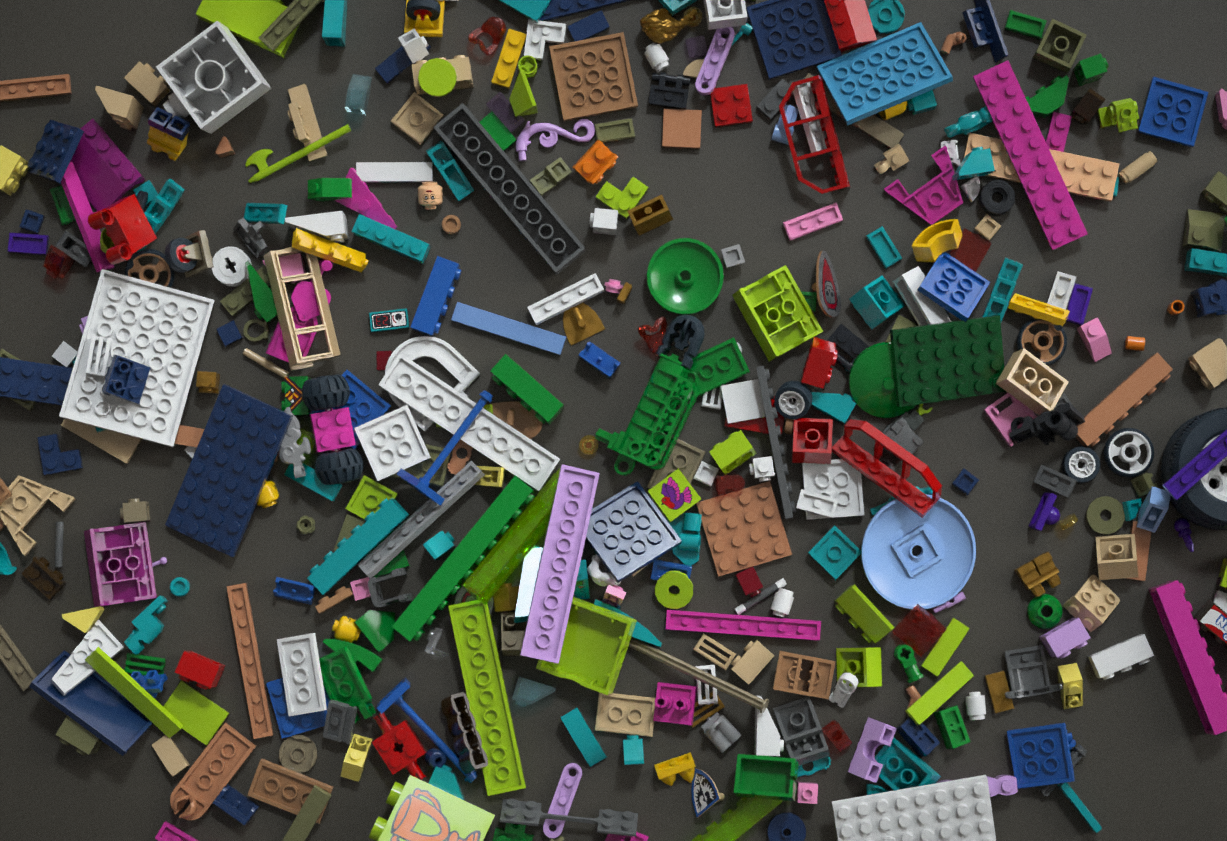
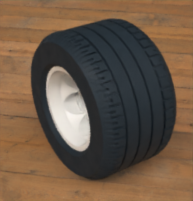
(1200, 503)

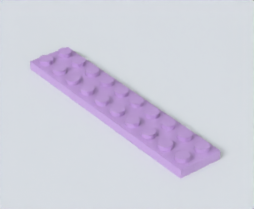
(559, 564)

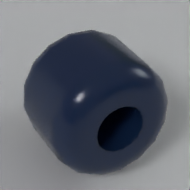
(435, 757)

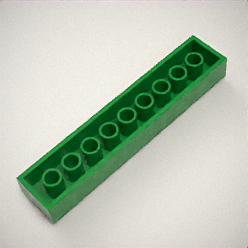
(463, 559)

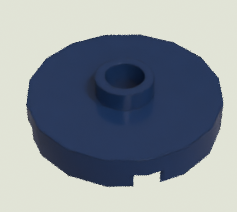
(783, 821)

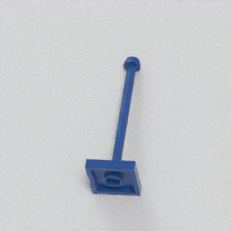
(422, 483)
(395, 697)

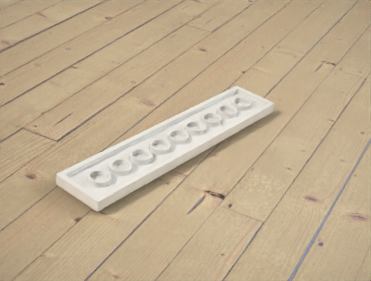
(485, 434)

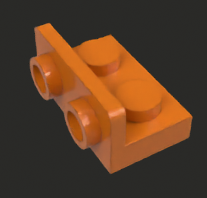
(595, 162)

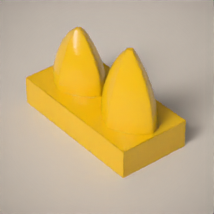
(682, 764)

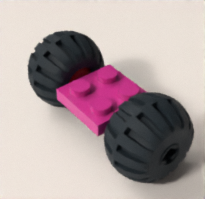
(332, 429)

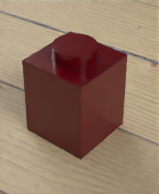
(749, 582)

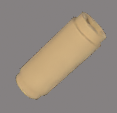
(1138, 167)

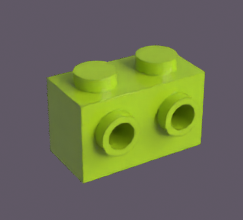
(732, 452)

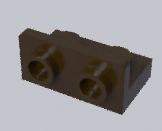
(43, 577)

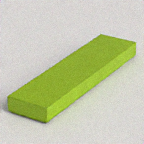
(939, 693)

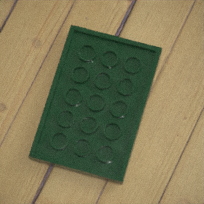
(947, 360)

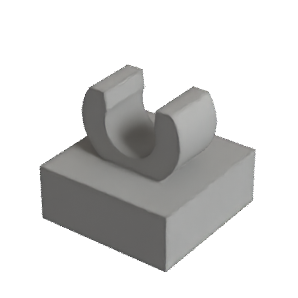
(732, 256)

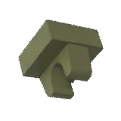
(1143, 484)

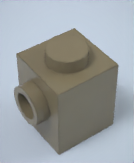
(135, 511)

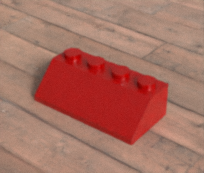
(850, 23)

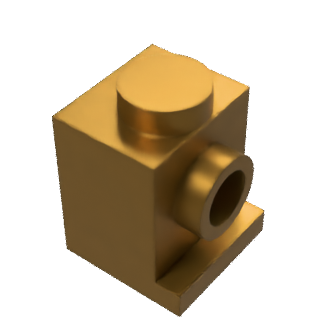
(208, 382)

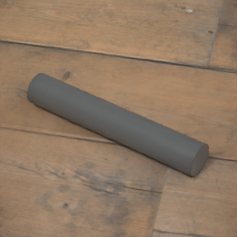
(59, 544)

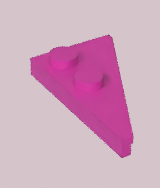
(365, 201)

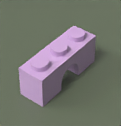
(873, 735)

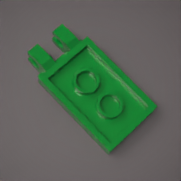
(345, 682)

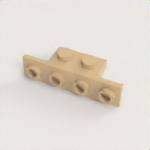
(305, 120)

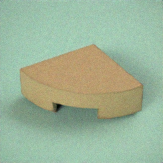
(693, 69)

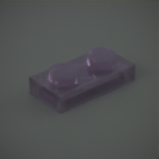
(504, 112)

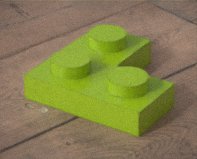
(624, 199)

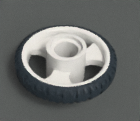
(1136, 468)

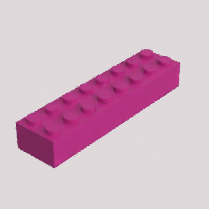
(1191, 655)

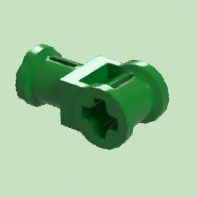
(908, 663)

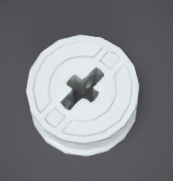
(221, 266)

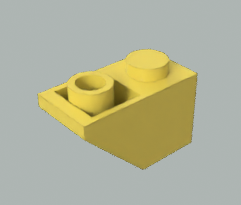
(1072, 685)
(356, 757)

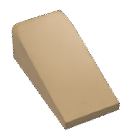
(170, 755)

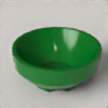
(1034, 611)

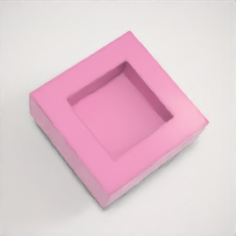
(360, 588)

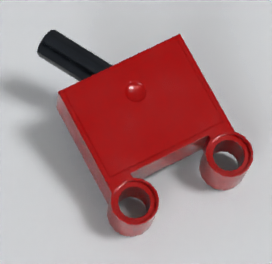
(125, 226)

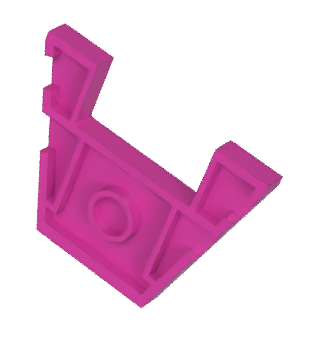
(935, 197)

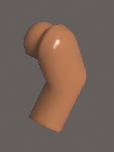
(952, 40)
(913, 693)

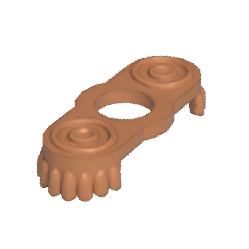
(457, 464)

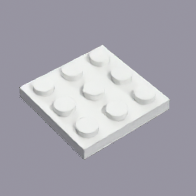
(392, 442)
(835, 481)

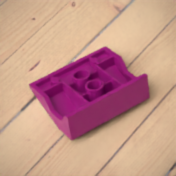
(103, 167)
(119, 564)

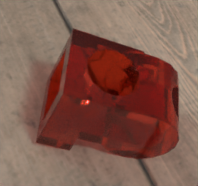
(731, 482)
(837, 735)

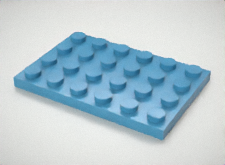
(884, 73)

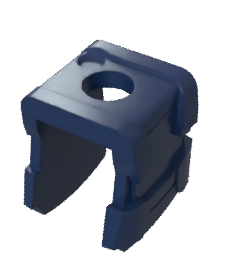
(1211, 299)

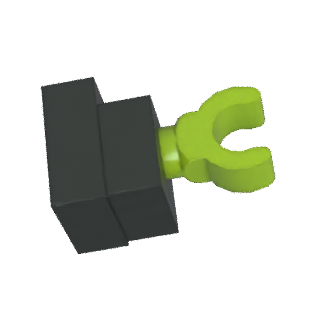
(914, 419)

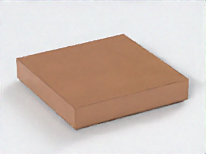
(681, 128)

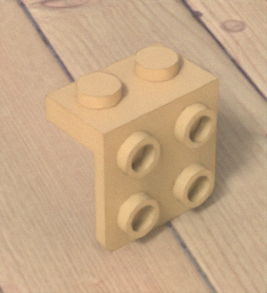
(1211, 363)
(1092, 603)

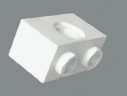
(604, 221)

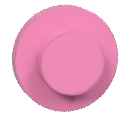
(613, 286)

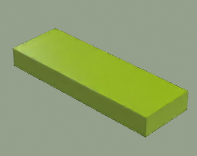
(945, 647)

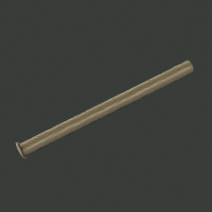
(699, 674)

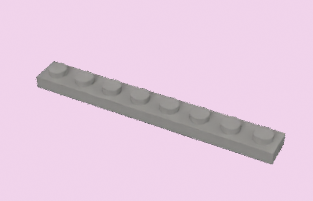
(420, 520)

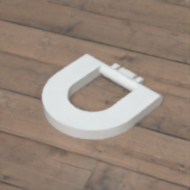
(442, 352)

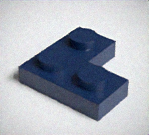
(54, 460)

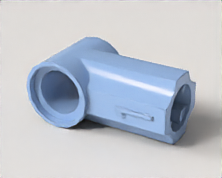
(779, 132)

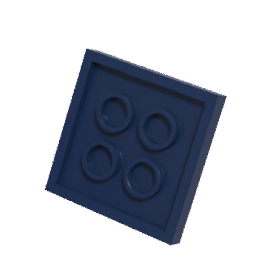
(54, 150)

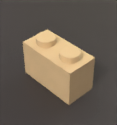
(147, 84)
(752, 661)

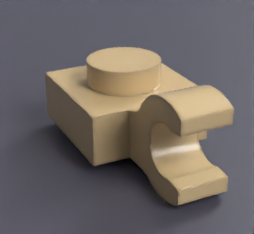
(894, 158)

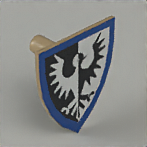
(704, 792)

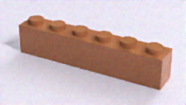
(1122, 398)

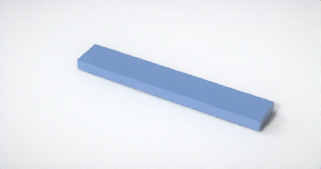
(508, 328)

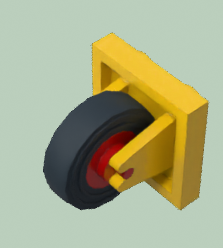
(425, 17)

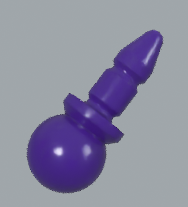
(1182, 526)

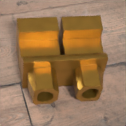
(1036, 572)

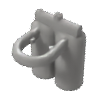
(720, 731)

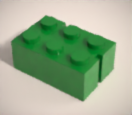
(766, 777)

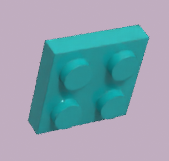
(835, 552)

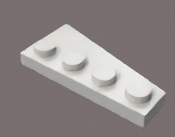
(75, 667)

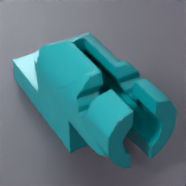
(147, 626)

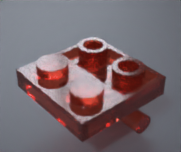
(919, 629)

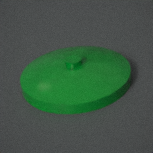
(685, 276)
(873, 382)

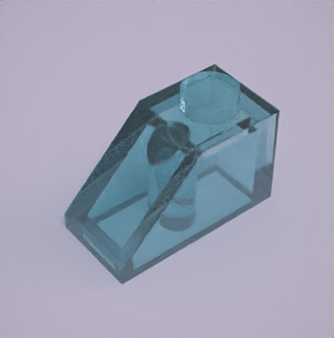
(358, 94)
(530, 691)

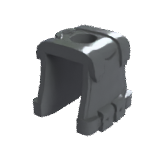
(903, 435)
(376, 593)

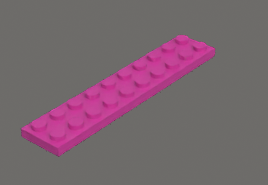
(1030, 155)

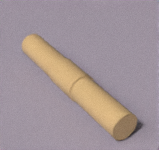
(265, 363)

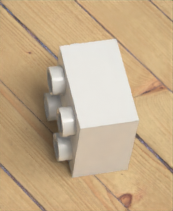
(211, 79)

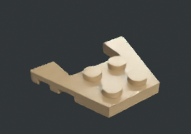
(24, 504)

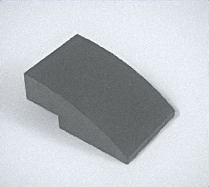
(801, 731)

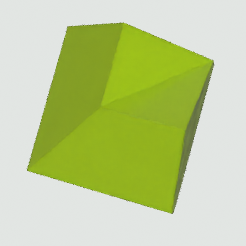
(522, 97)

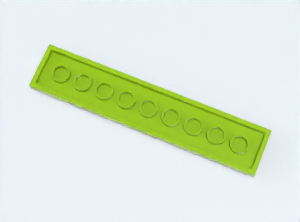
(487, 695)

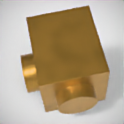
(505, 597)

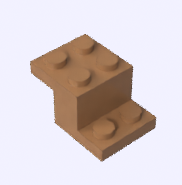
(804, 675)

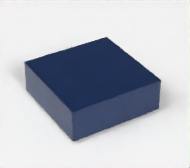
(32, 221)
(229, 333)
(965, 481)

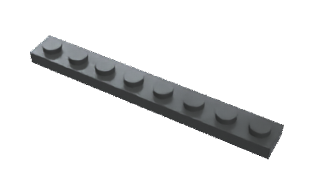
(774, 433)

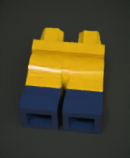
(166, 134)

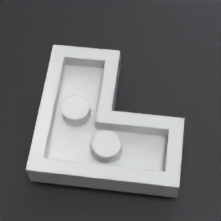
(540, 33)

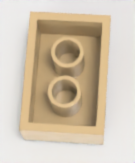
(1032, 382)

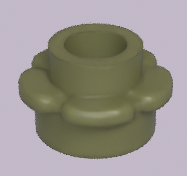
(305, 530)

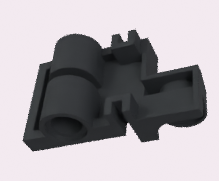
(1059, 421)

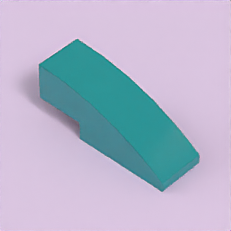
(449, 170)
(312, 482)
(583, 736)

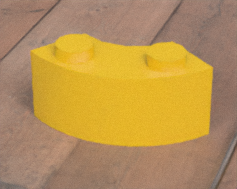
(936, 240)

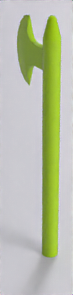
(259, 157)

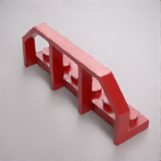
(826, 124)
(883, 475)

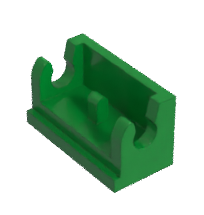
(951, 727)

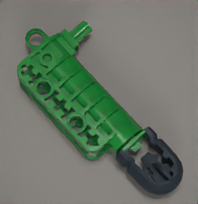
(660, 401)

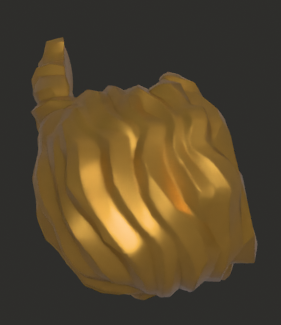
(662, 27)

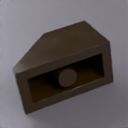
(1087, 107)

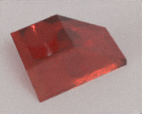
(57, 262)

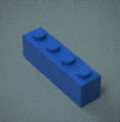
(435, 296)

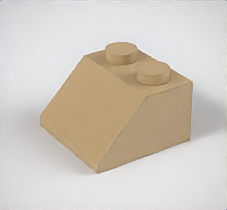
(1116, 557)

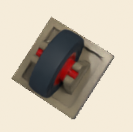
(189, 254)

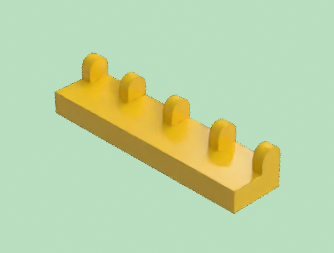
(329, 250)

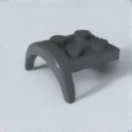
(1028, 673)

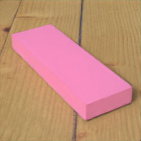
(812, 221)

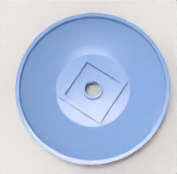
(936, 572)

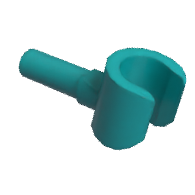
(746, 29)

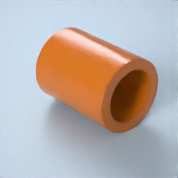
(1180, 304)
(1135, 343)

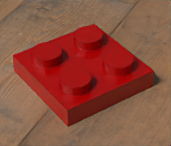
(731, 105)

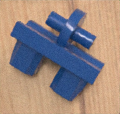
(151, 682)

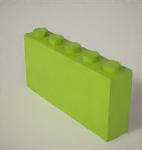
(246, 19)

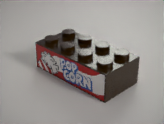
(1214, 619)

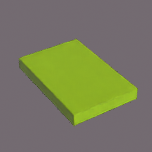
(196, 712)

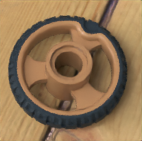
(134, 266)
(1054, 330)

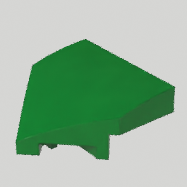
(377, 627)

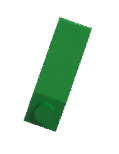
(261, 295)

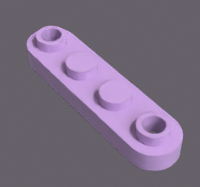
(714, 60)
(563, 799)

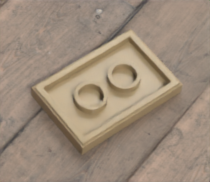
(625, 714)

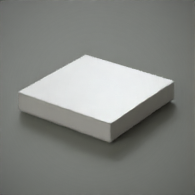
(743, 401)

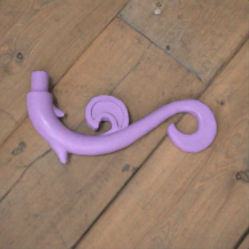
(548, 142)

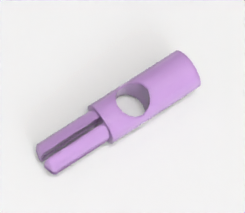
(957, 598)

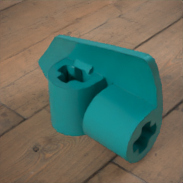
(688, 529)

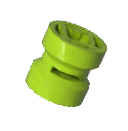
(527, 62)

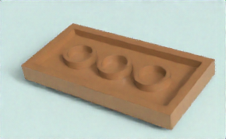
(284, 787)

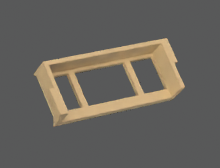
(284, 312)

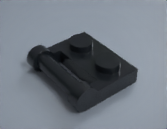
(849, 344)

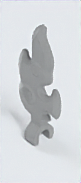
(290, 451)

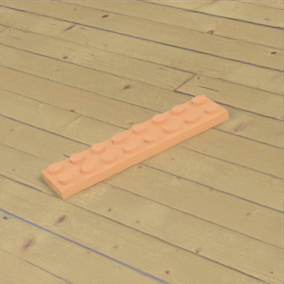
(1080, 174)

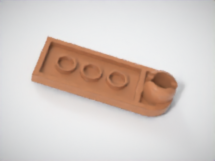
(211, 772)

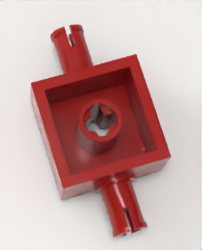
(387, 742)

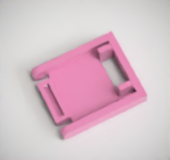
(1003, 420)

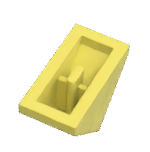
(493, 476)
(85, 618)

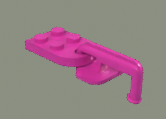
(304, 309)

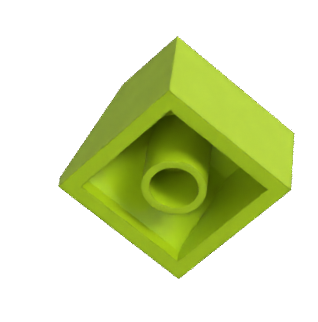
(862, 663)

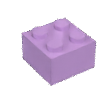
(1065, 637)

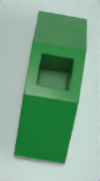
(1049, 99)

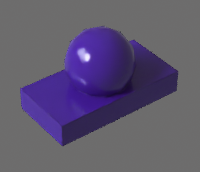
(1045, 512)

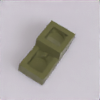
(550, 176)

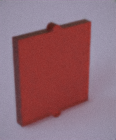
(971, 250)

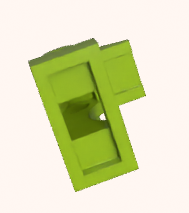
(1120, 113)

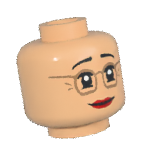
(430, 195)

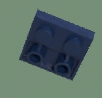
(125, 379)

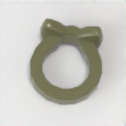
(263, 336)

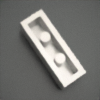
(1121, 656)

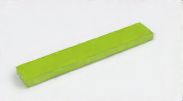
(133, 692)

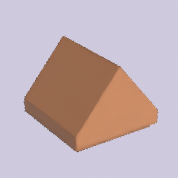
(224, 148)

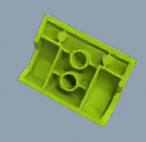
(777, 313)

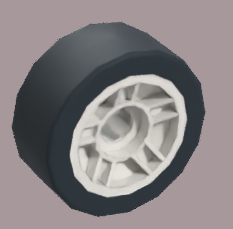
(784, 402)
(1081, 454)

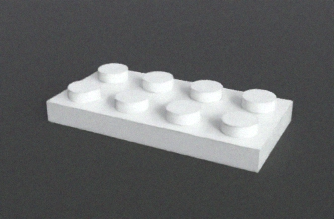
(301, 674)

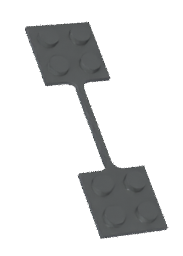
(530, 813)

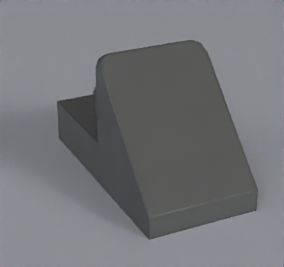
(74, 248)

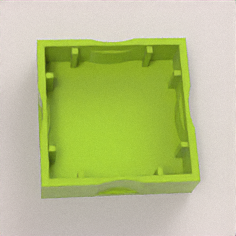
(592, 647)

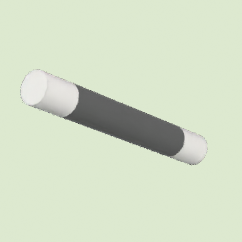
(759, 597)

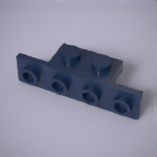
(985, 29)

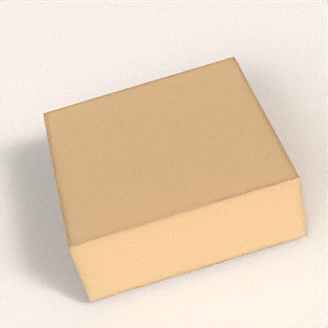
(987, 227)

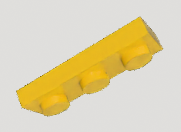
(509, 58)
(1038, 309)

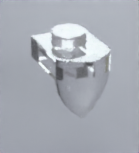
(434, 637)

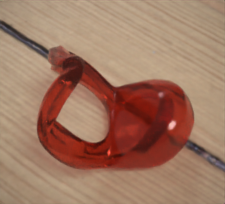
(495, 27)
(653, 340)

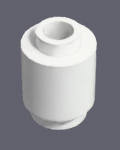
(656, 57)
(782, 602)
(975, 706)

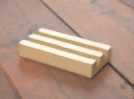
(728, 660)

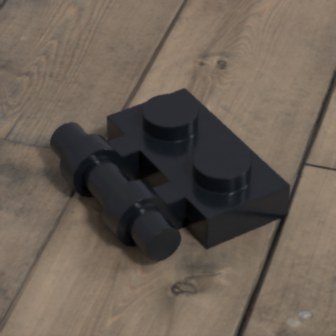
(669, 96)

